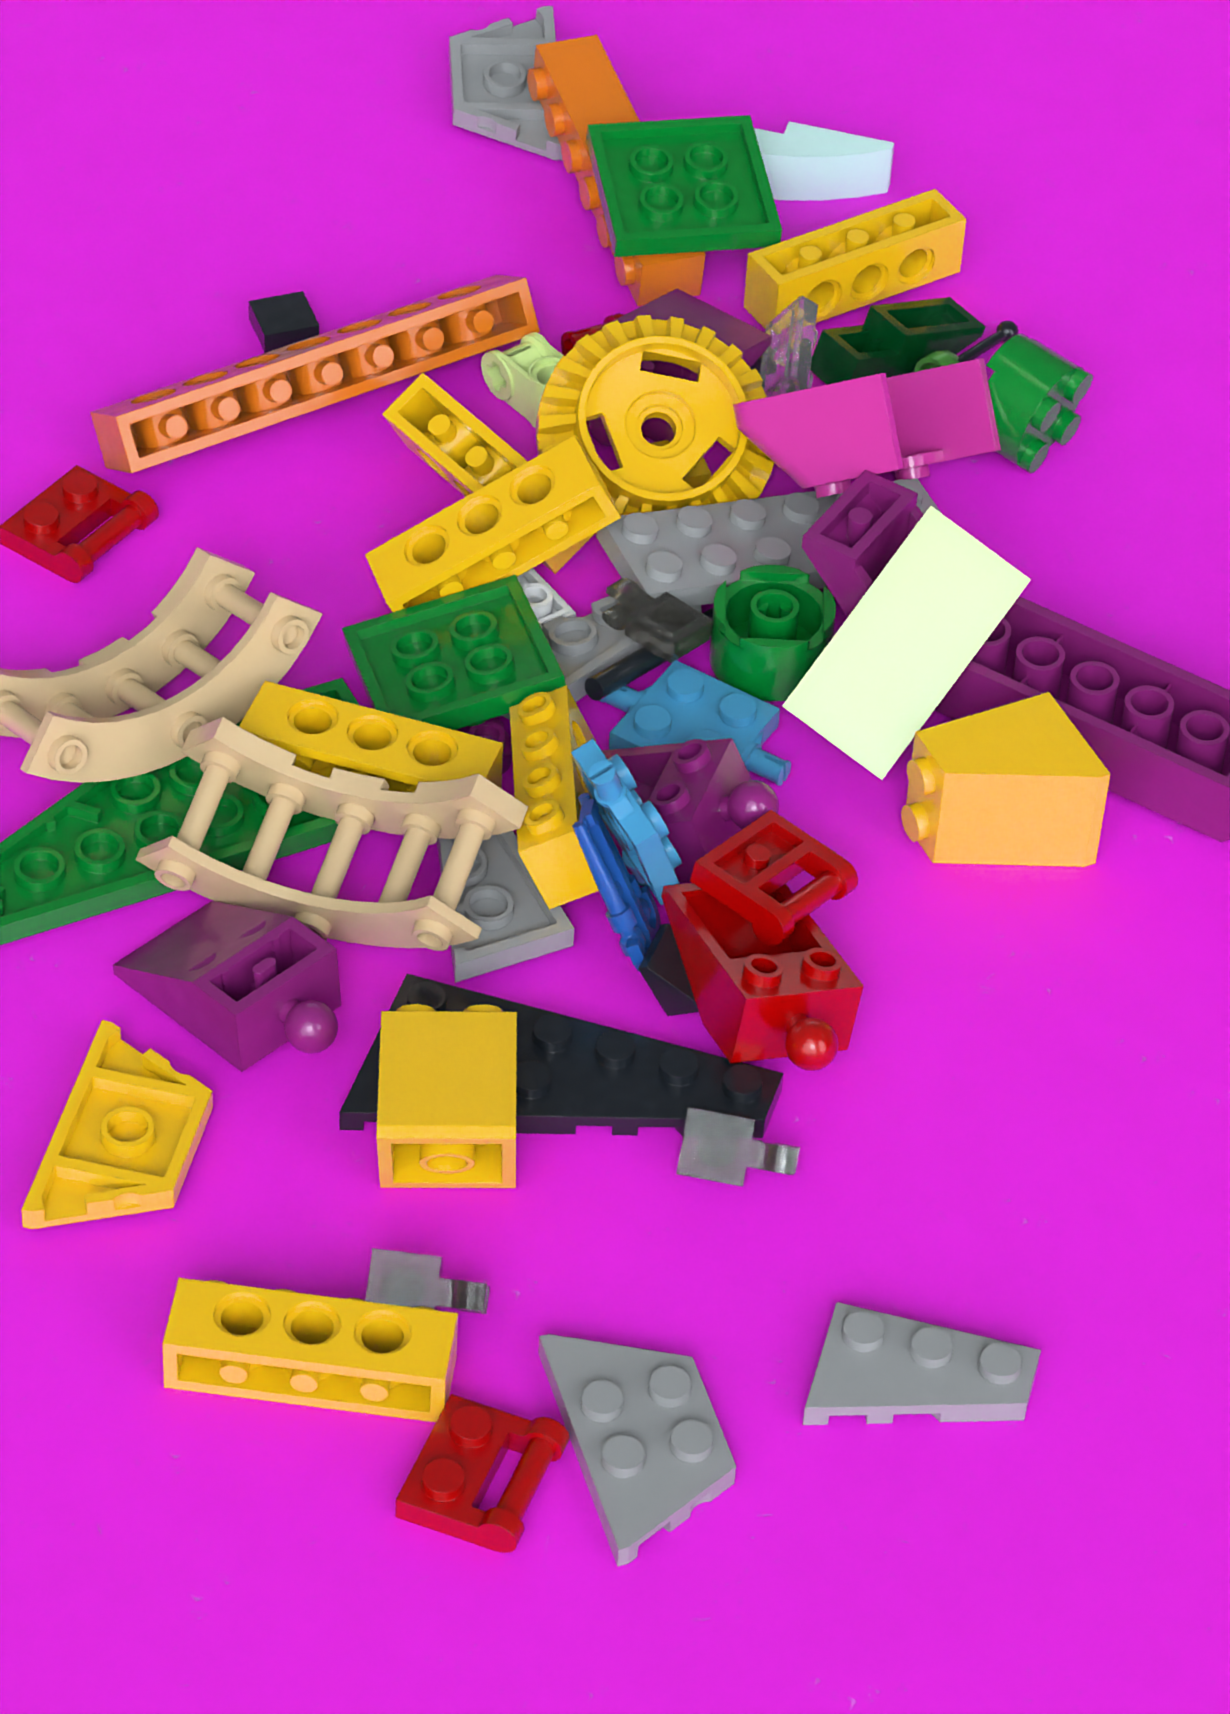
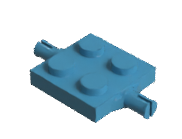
(697, 706)
(632, 823)

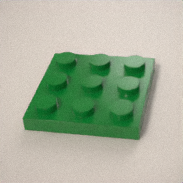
(683, 185)
(455, 656)

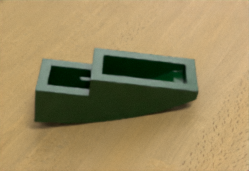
(894, 339)

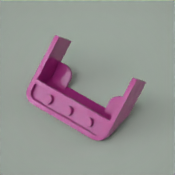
(874, 425)

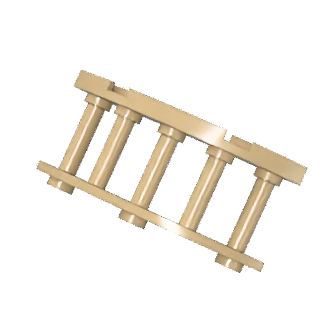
(72, 710)
(452, 809)

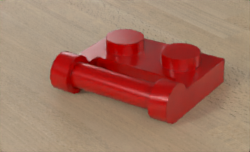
(67, 513)
(762, 860)
(461, 1463)

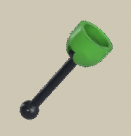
(939, 358)

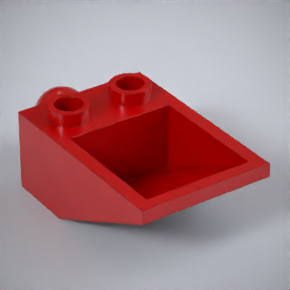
(762, 997)

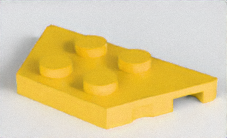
(119, 1138)

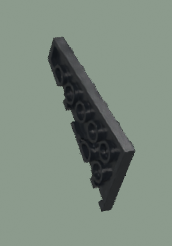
(589, 1073)

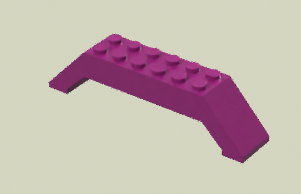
(1143, 718)

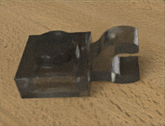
(660, 623)
(723, 1147)
(417, 1281)

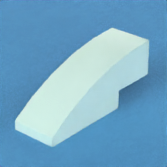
(824, 163)

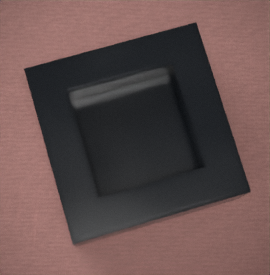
(282, 320)

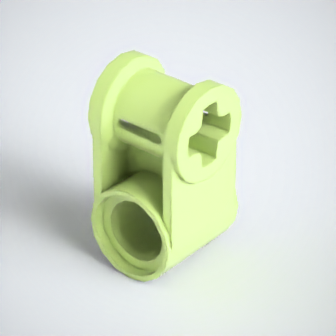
(521, 373)

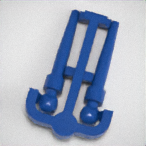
(630, 908)

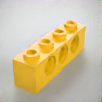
(858, 259)
(456, 444)
(497, 529)
(367, 740)
(549, 782)
(310, 1349)

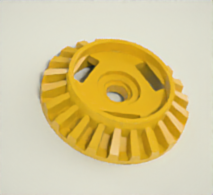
(606, 382)

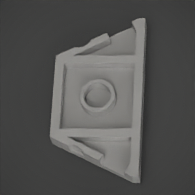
(492, 86)
(638, 1435)

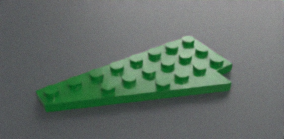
(84, 847)

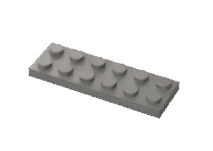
(702, 546)

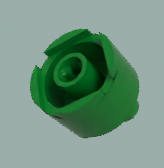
(1034, 399)
(769, 630)

